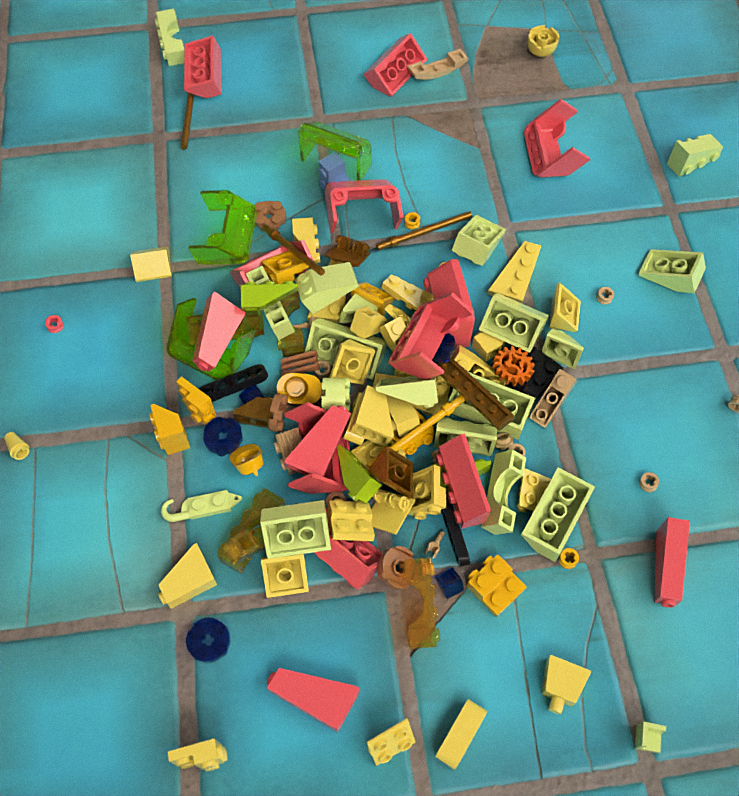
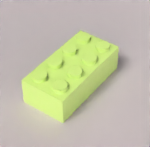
(515, 401)

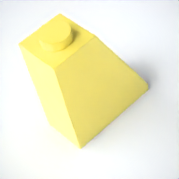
(373, 417)
(186, 579)

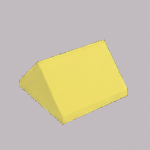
(151, 264)
(564, 310)
(352, 361)
(285, 575)

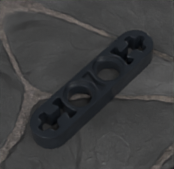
(231, 382)
(455, 535)

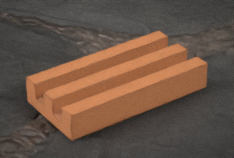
(299, 361)

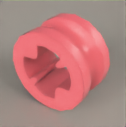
(54, 318)

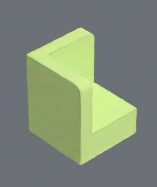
(649, 737)

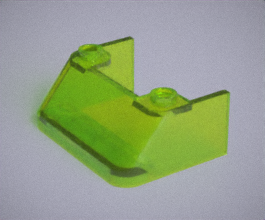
(336, 140)
(236, 238)
(181, 350)

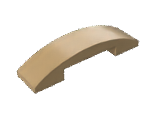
(439, 68)

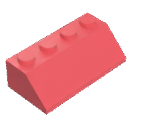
(203, 67)
(391, 68)
(463, 482)
(352, 560)

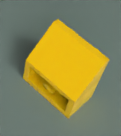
(168, 430)

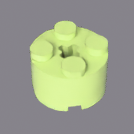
(336, 392)

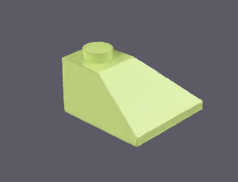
(562, 348)

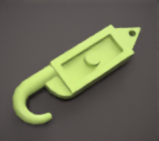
(202, 506)

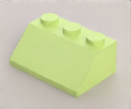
(513, 322)
(479, 437)
(295, 529)

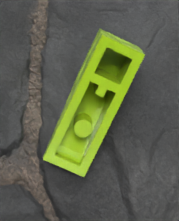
(356, 477)

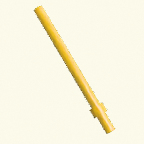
(446, 410)

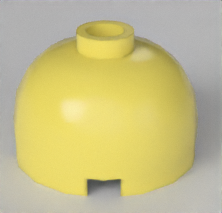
(542, 41)

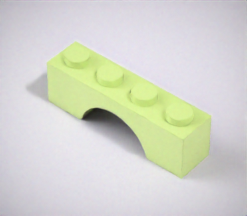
(168, 27)
(275, 313)
(506, 470)

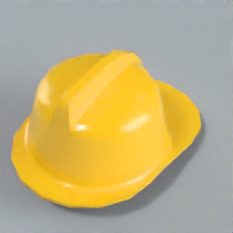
(300, 388)
(247, 459)

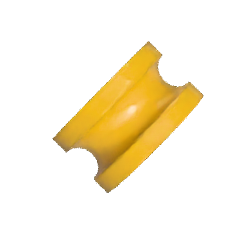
(412, 225)
(568, 565)

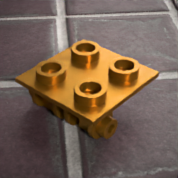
(345, 252)

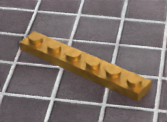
(476, 394)

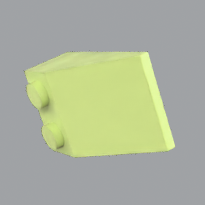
(478, 240)
(674, 269)
(323, 290)
(411, 389)

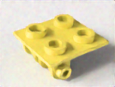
(531, 490)
(390, 510)
(391, 742)

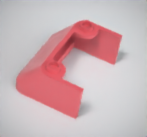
(543, 145)
(339, 192)
(239, 273)
(449, 279)
(425, 335)
(308, 416)

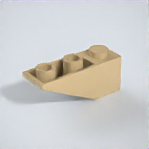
(553, 398)

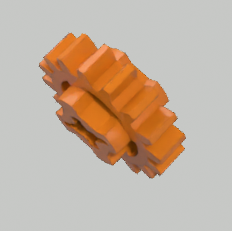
(513, 366)

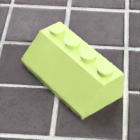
(327, 337)
(557, 514)

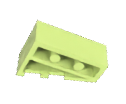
(694, 154)

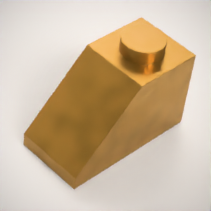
(255, 412)

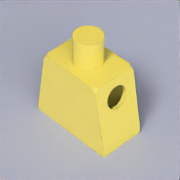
(563, 683)

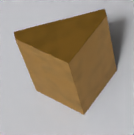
(394, 471)

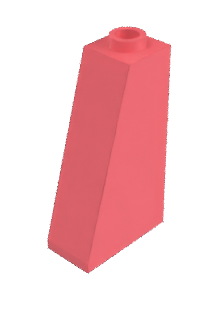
(216, 330)
(318, 446)
(670, 561)
(315, 696)

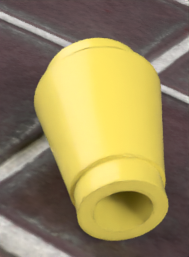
(17, 447)

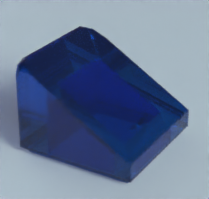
(250, 394)
(449, 583)

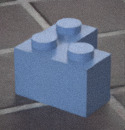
(331, 170)

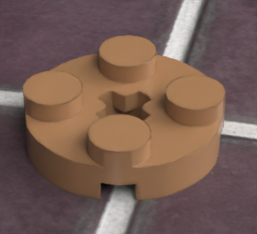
(270, 208)
(278, 409)
(387, 570)

